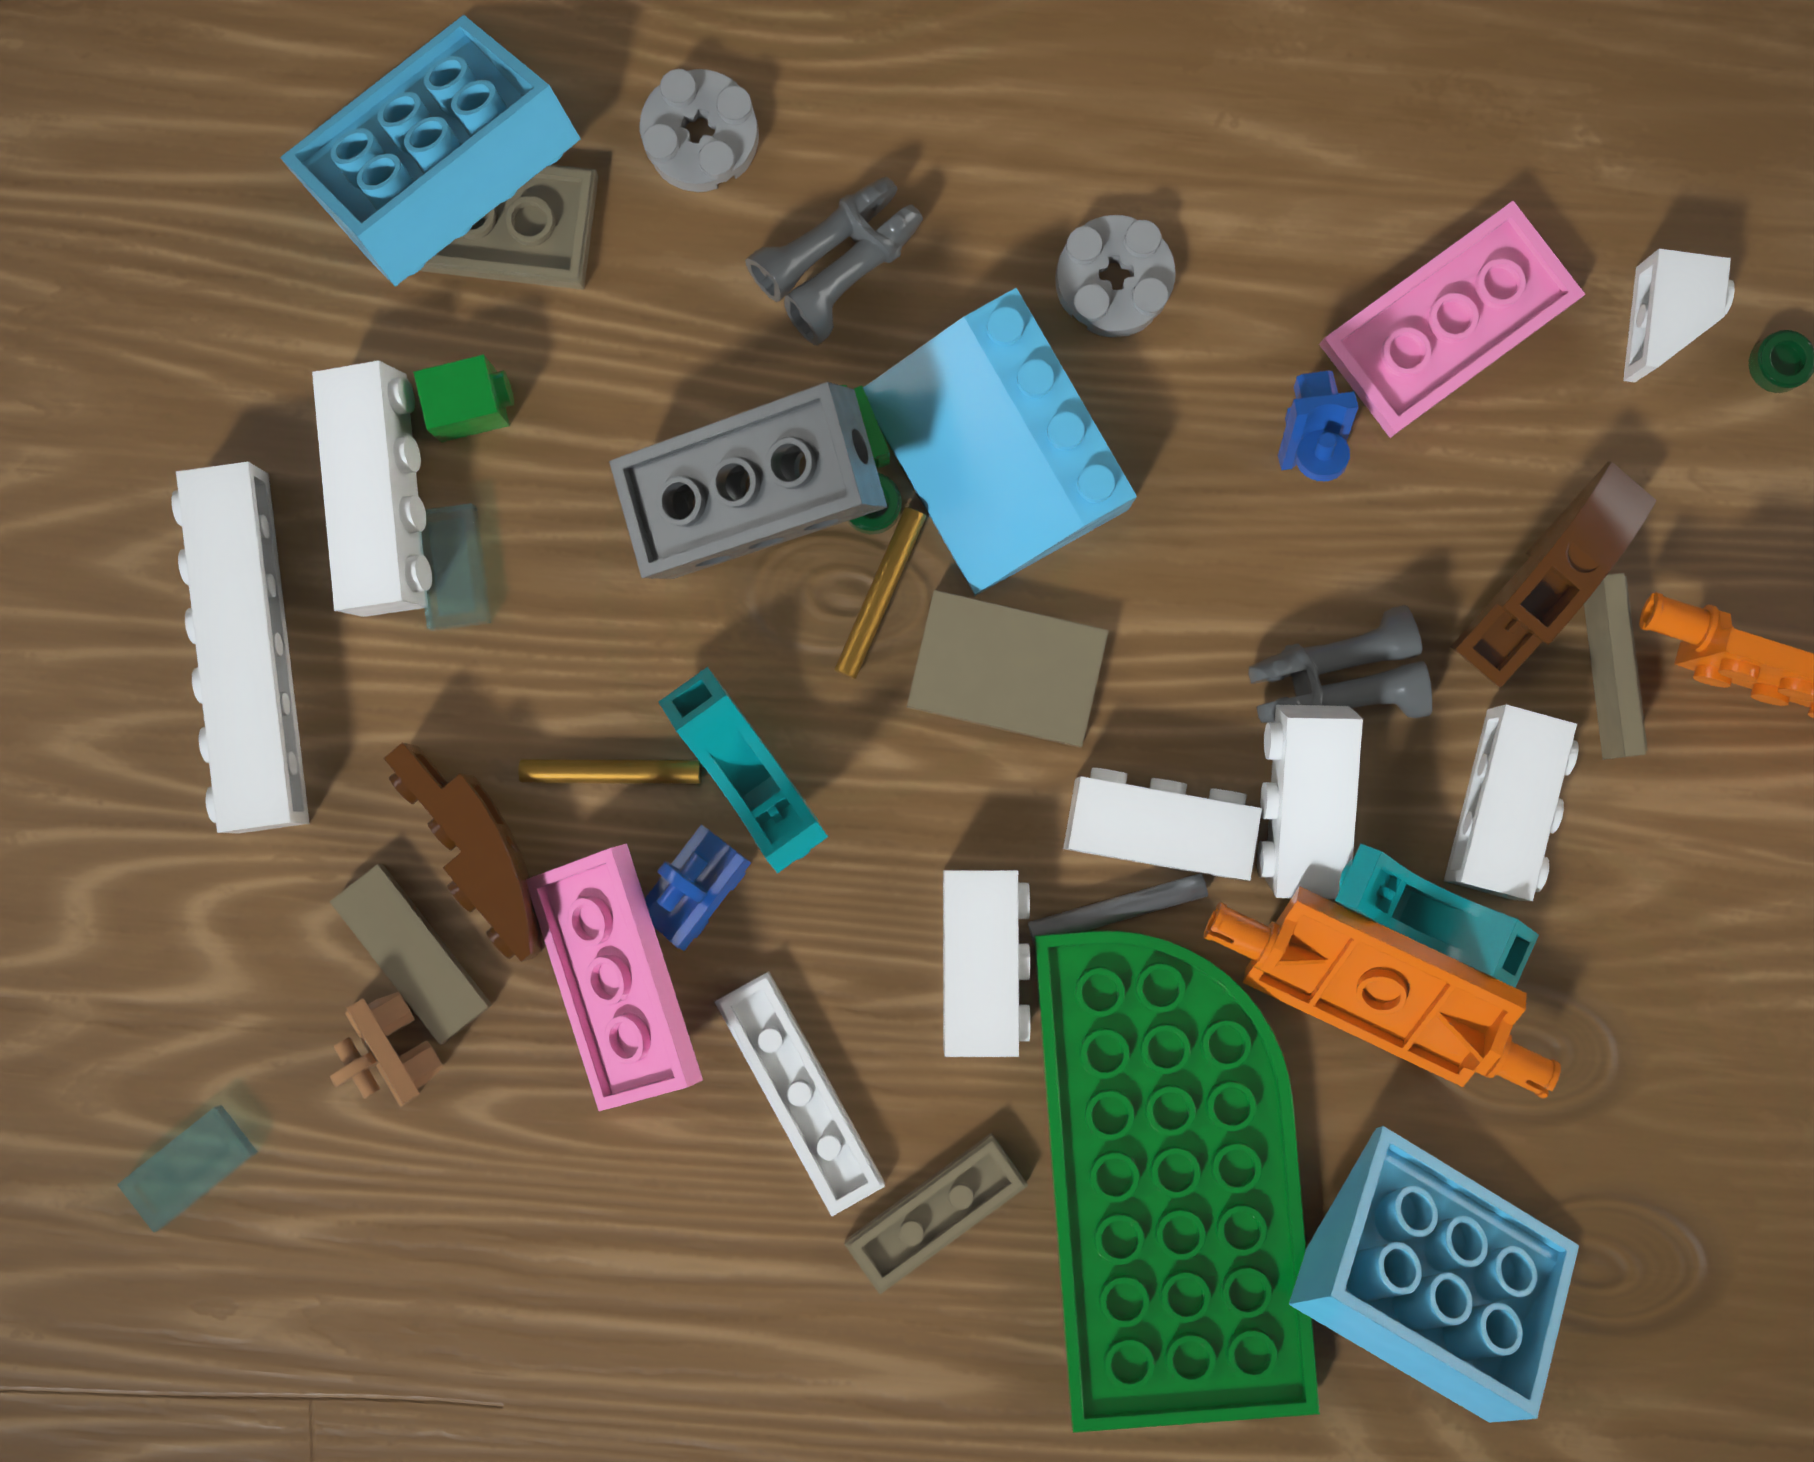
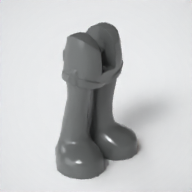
(811, 303)
(1393, 640)

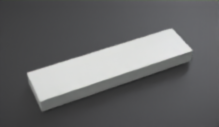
(800, 1093)

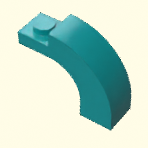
(743, 769)
(1435, 917)

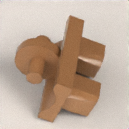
(373, 1026)

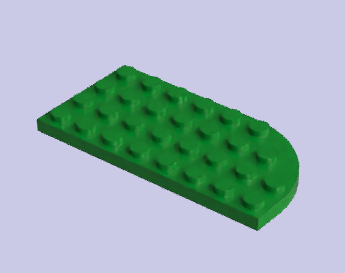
(1170, 1188)

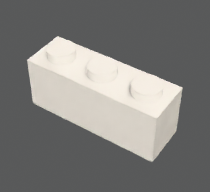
(1310, 798)
(1512, 803)
(1163, 825)
(984, 963)

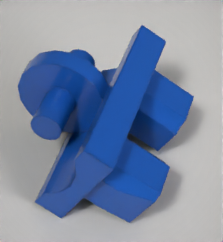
(1318, 427)
(694, 886)

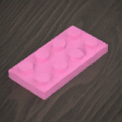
(1451, 319)
(613, 979)

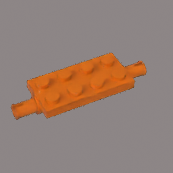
(1729, 655)
(1386, 990)

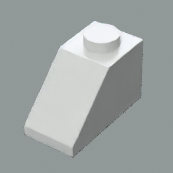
(1672, 305)

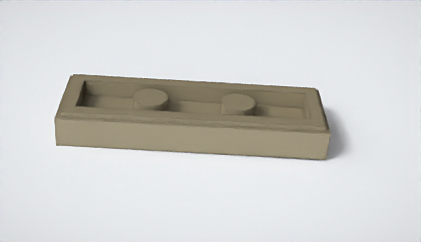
(1615, 669)
(411, 953)
(935, 1213)

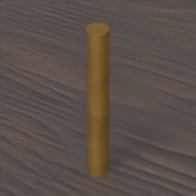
(880, 593)
(610, 771)

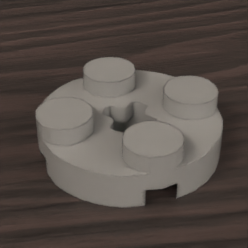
(683, 99)
(1135, 247)

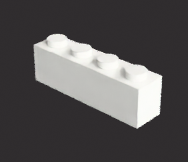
(371, 489)

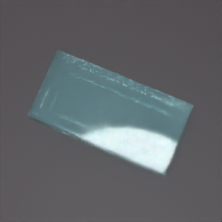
(457, 568)
(187, 1168)

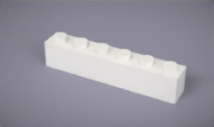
(240, 648)

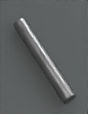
(1122, 907)

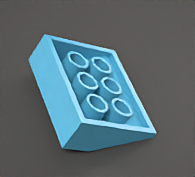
(432, 148)
(998, 443)
(1439, 1279)

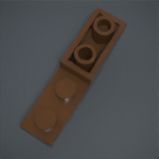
(1558, 576)
(490, 867)

